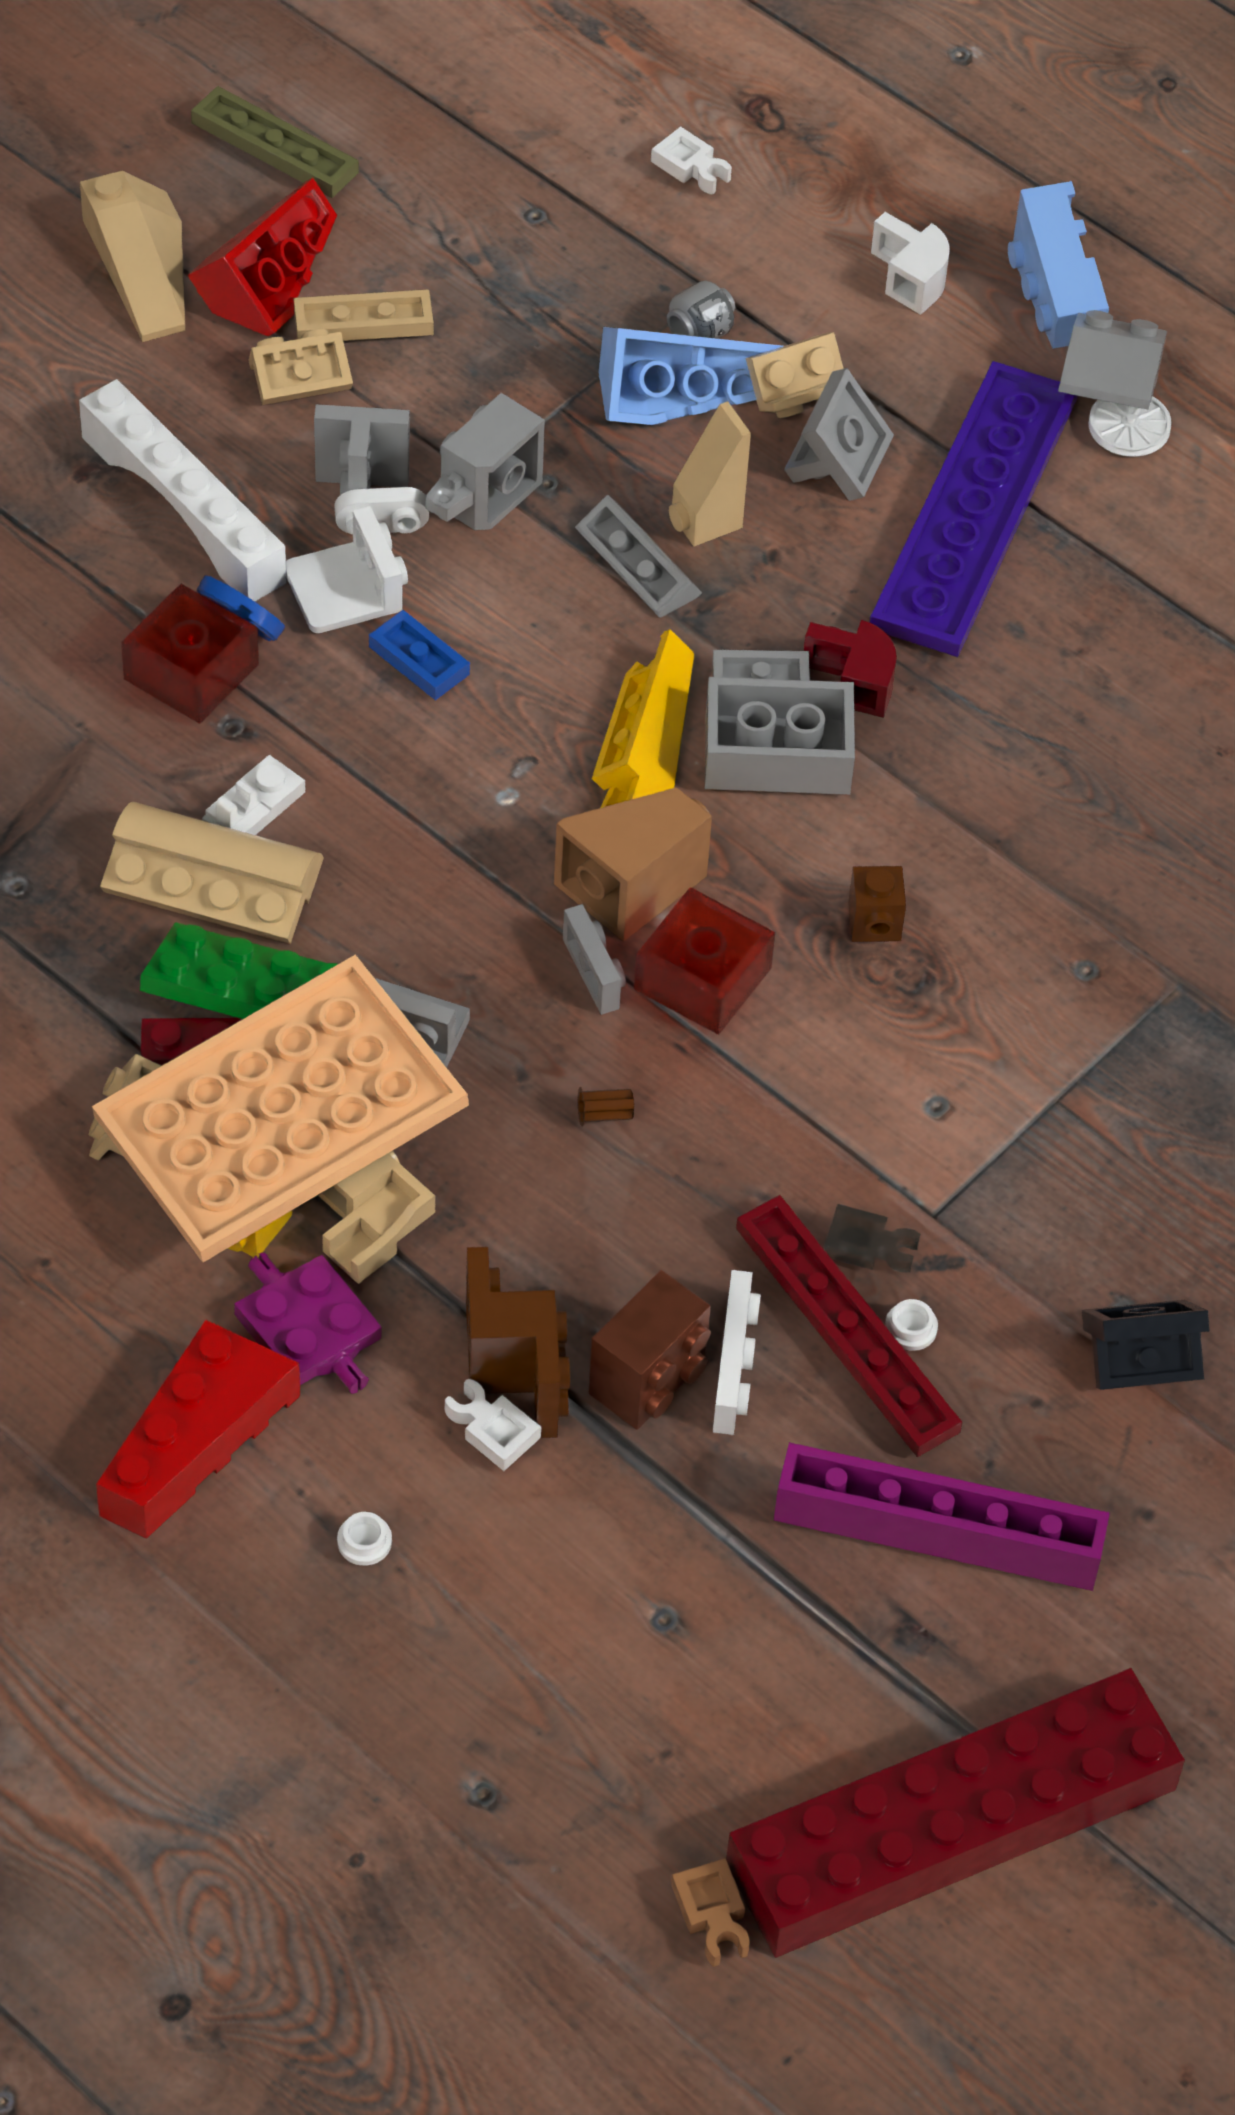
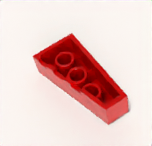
(199, 1417)

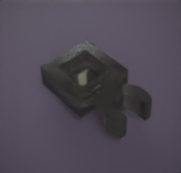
(862, 1237)

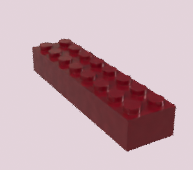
(953, 1812)

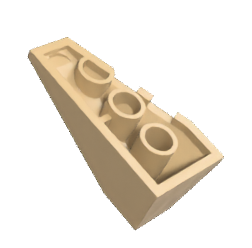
(140, 247)

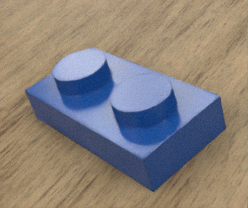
(419, 654)

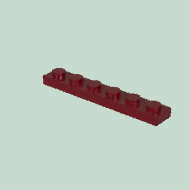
(849, 1326)

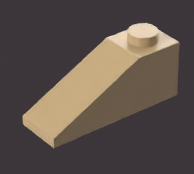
(713, 481)

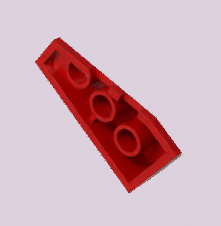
(267, 262)

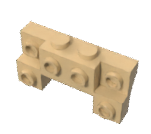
(377, 1211)

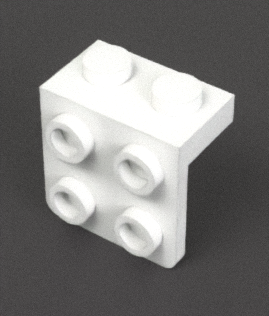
(351, 579)

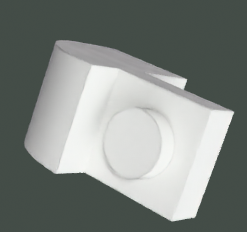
(914, 261)

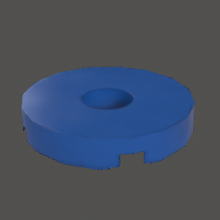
(268, 625)

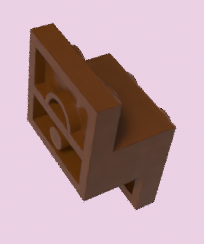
(516, 1341)

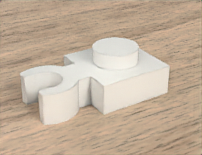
(688, 157)
(494, 1429)

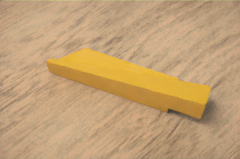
(647, 725)

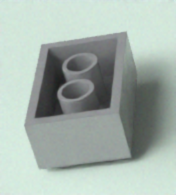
(779, 735)

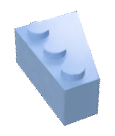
(1053, 261)

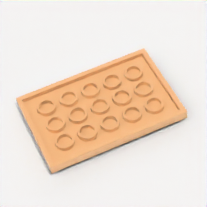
(279, 1107)

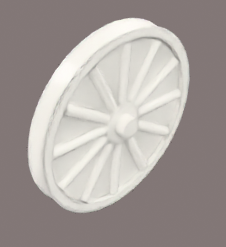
(1130, 429)

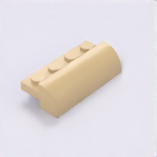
(210, 871)

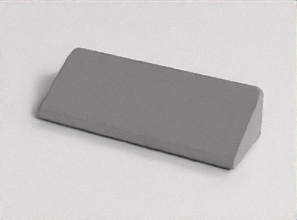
(637, 558)

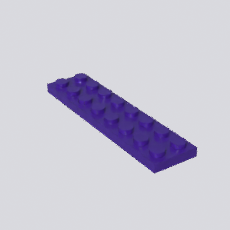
(973, 509)

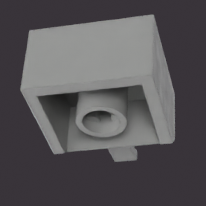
(489, 465)

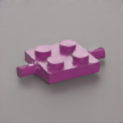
(309, 1319)

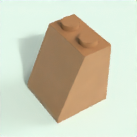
(633, 857)

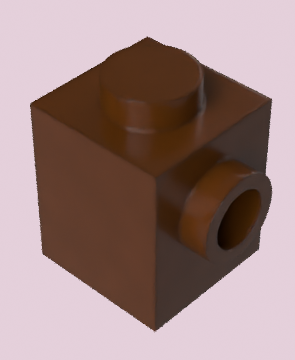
(877, 903)

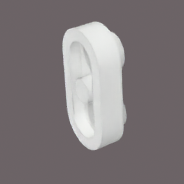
(399, 507)

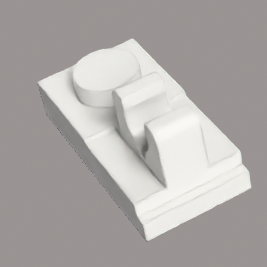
(257, 797)

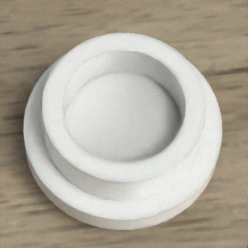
(912, 1324)
(364, 1539)

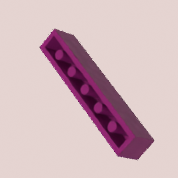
(941, 1516)

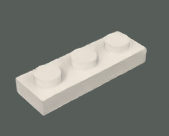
(736, 1352)

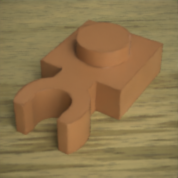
(712, 1903)

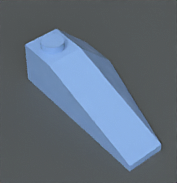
(671, 375)

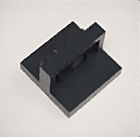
(1146, 1343)

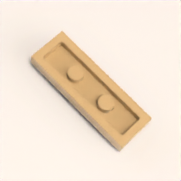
(367, 315)

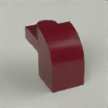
(858, 657)

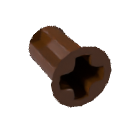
(605, 1105)

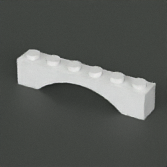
(232, 536)

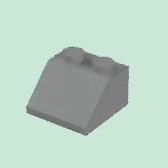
(1113, 359)

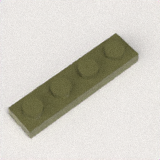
(274, 141)

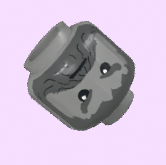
(701, 311)

